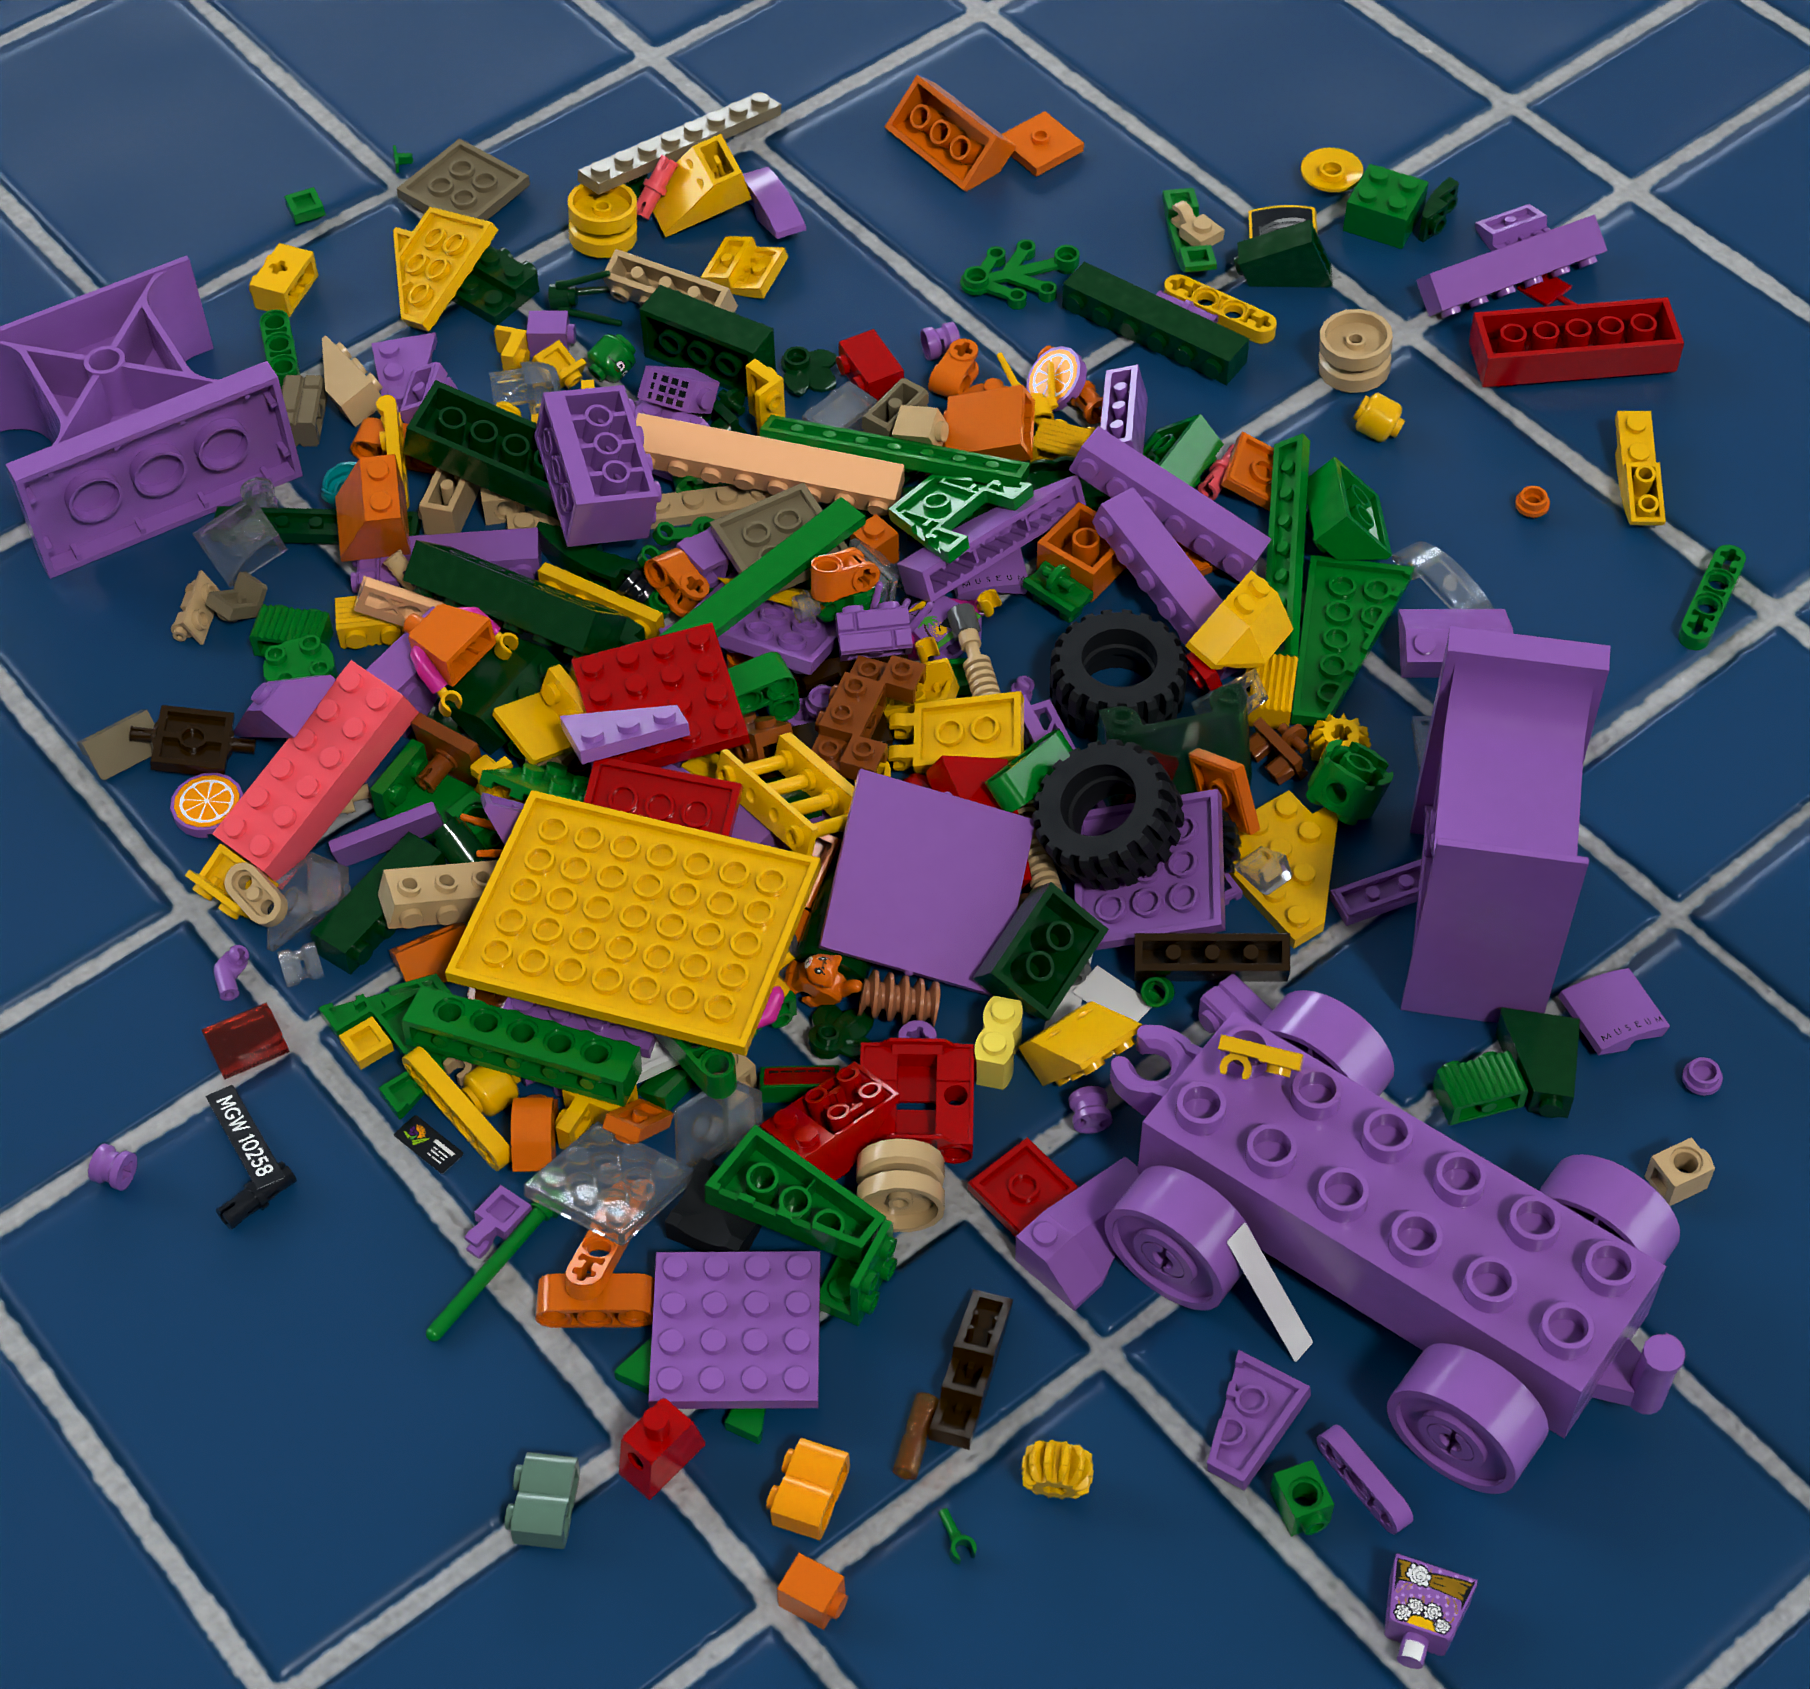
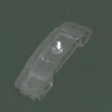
(1443, 576)

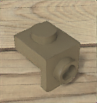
(241, 601)

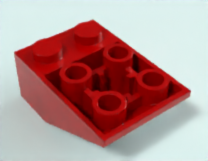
(834, 1119)

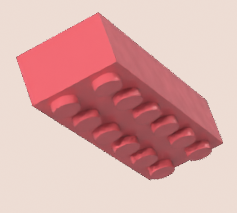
(316, 772)

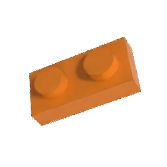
(637, 1121)

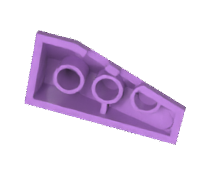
(283, 706)
(1069, 1242)

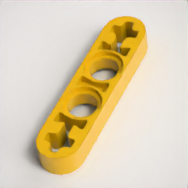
(1253, 323)
(457, 1108)

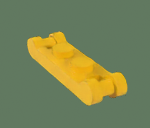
(393, 437)

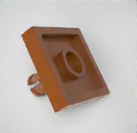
(446, 753)

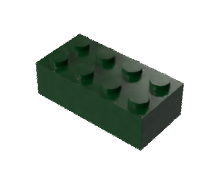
(704, 337)

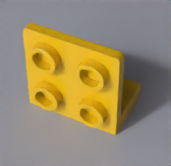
(535, 719)

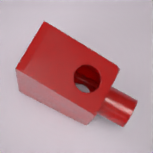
(661, 1442)

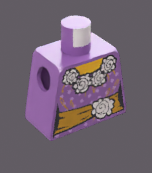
(1424, 1608)

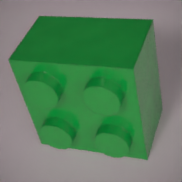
(1385, 206)

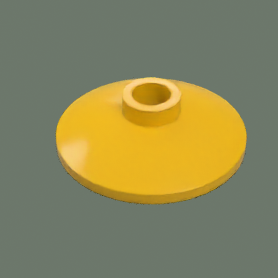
(1331, 169)

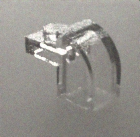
(524, 384)

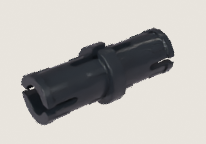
(252, 1199)

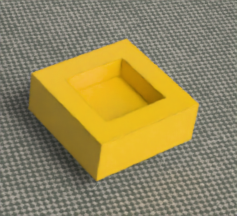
(366, 1043)

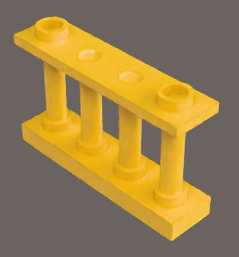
(803, 772)

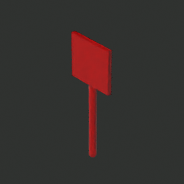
(1548, 291)

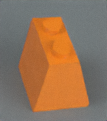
(372, 510)

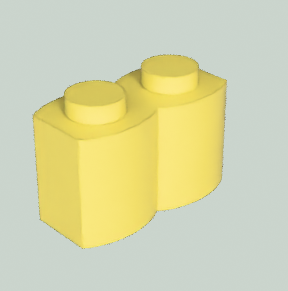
(998, 1042)

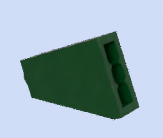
(1285, 258)
(1545, 1055)

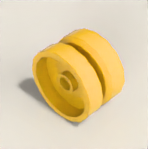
(602, 221)

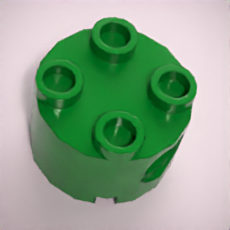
(299, 659)
(1349, 781)

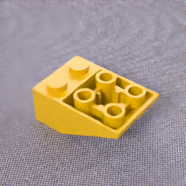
(701, 187)
(1078, 1043)

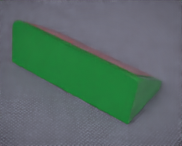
(791, 1082)

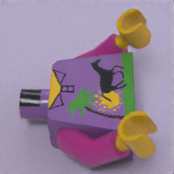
(934, 636)

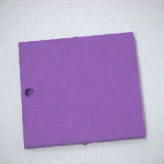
(924, 880)

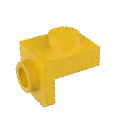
(512, 345)
(567, 367)

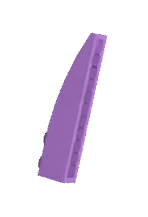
(990, 540)

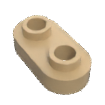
(258, 896)

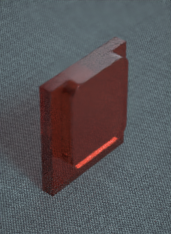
(245, 1040)

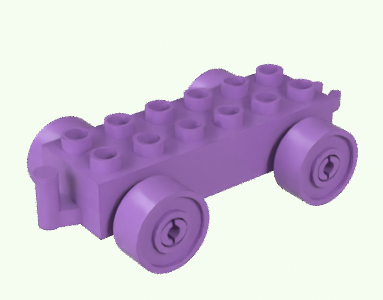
(1500, 1284)

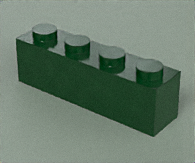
(358, 922)

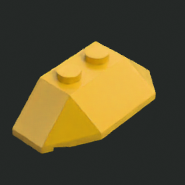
(1243, 627)

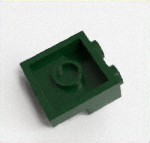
(497, 286)

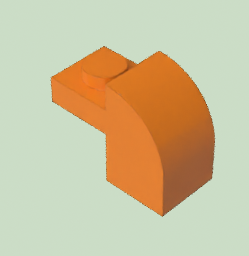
(533, 1132)

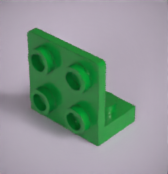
(399, 792)
(853, 1288)

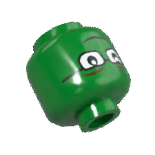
(611, 358)

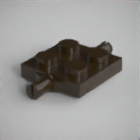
(192, 740)

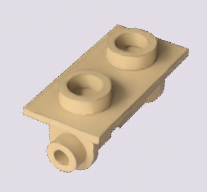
(196, 616)

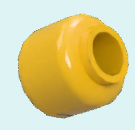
(1378, 417)
(490, 1089)

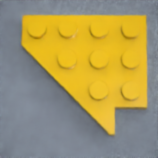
(436, 261)
(1309, 847)

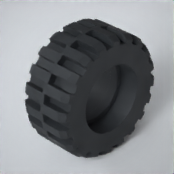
(1117, 642)
(1082, 783)

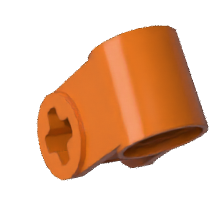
(956, 369)
(842, 575)
(676, 578)

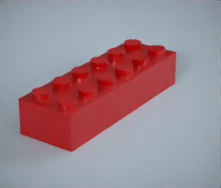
(1575, 342)

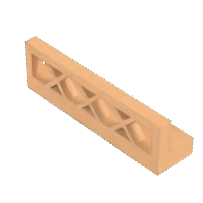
(392, 602)

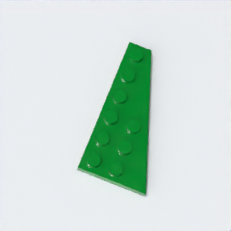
(1341, 622)
(546, 778)

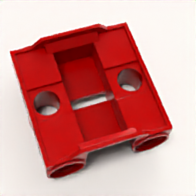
(927, 1073)

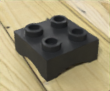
(706, 1226)

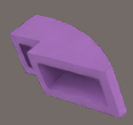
(773, 203)

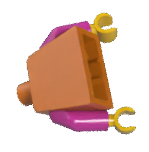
(450, 644)

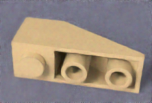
(347, 383)

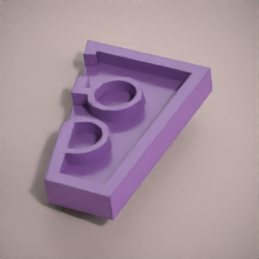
(398, 358)
(622, 731)
(1254, 1419)

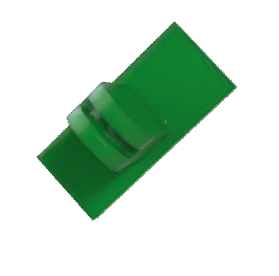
(401, 158)

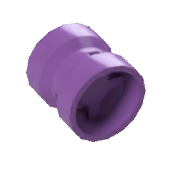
(938, 340)

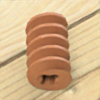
(899, 998)

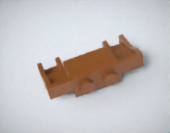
(857, 709)

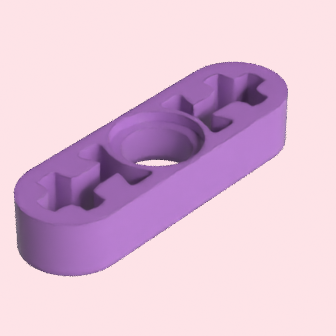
(1364, 1479)

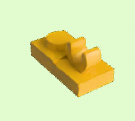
(1278, 1060)

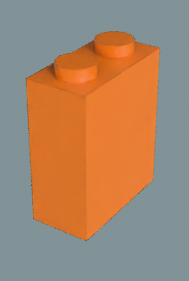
(992, 422)

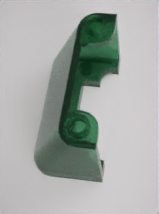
(1219, 732)

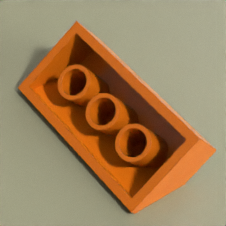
(949, 135)

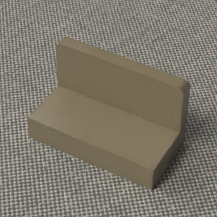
(111, 749)

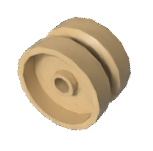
(1355, 350)
(903, 1182)

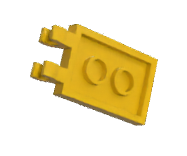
(959, 727)

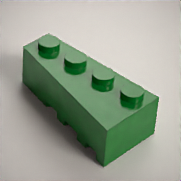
(793, 1197)

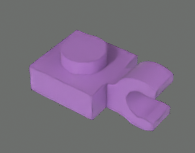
(495, 1217)

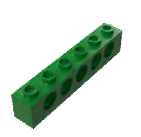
(522, 1045)

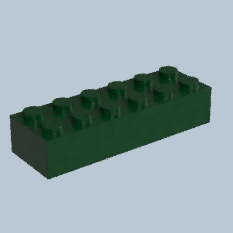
(480, 446)
(513, 599)

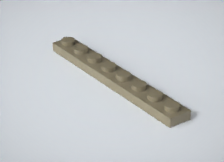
(643, 157)

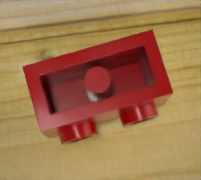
(869, 363)

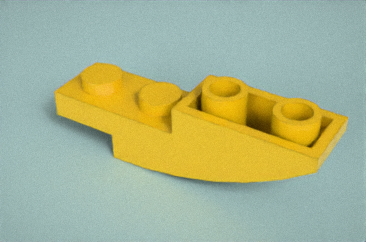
(1637, 469)

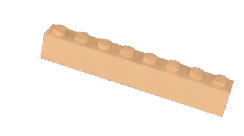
(770, 464)

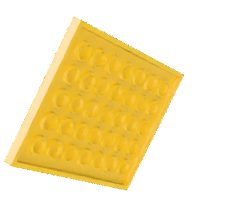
(635, 922)

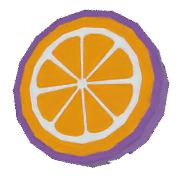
(1069, 375)
(204, 803)

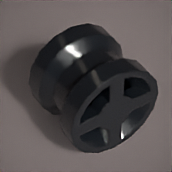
(636, 587)

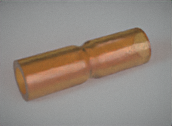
(914, 1441)

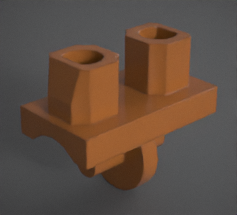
(1287, 760)

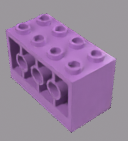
(597, 465)

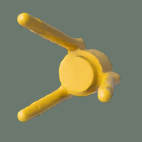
(1043, 404)

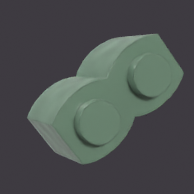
(544, 1500)

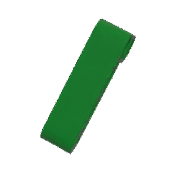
(767, 684)

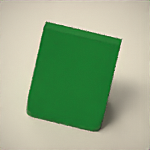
(666, 1088)

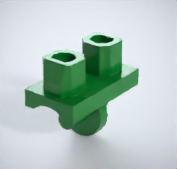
(1056, 588)

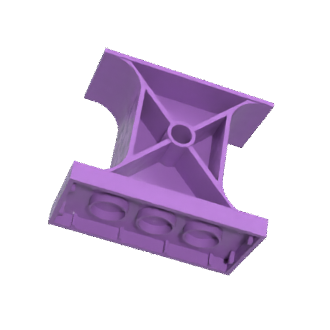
(128, 420)
(1501, 821)

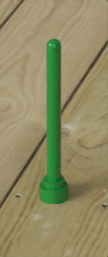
(489, 1270)

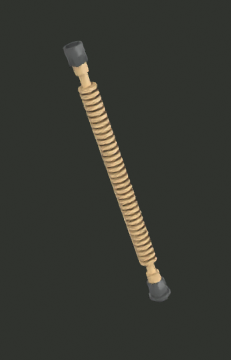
(984, 682)

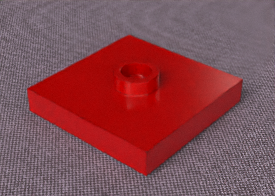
(1020, 1186)

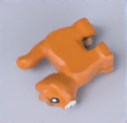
(821, 980)

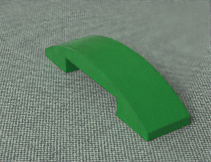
(1188, 257)

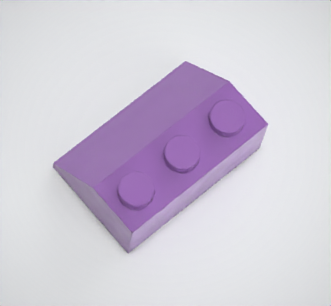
(1425, 635)

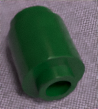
(457, 842)

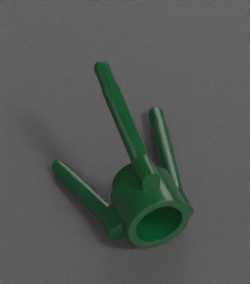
(565, 295)

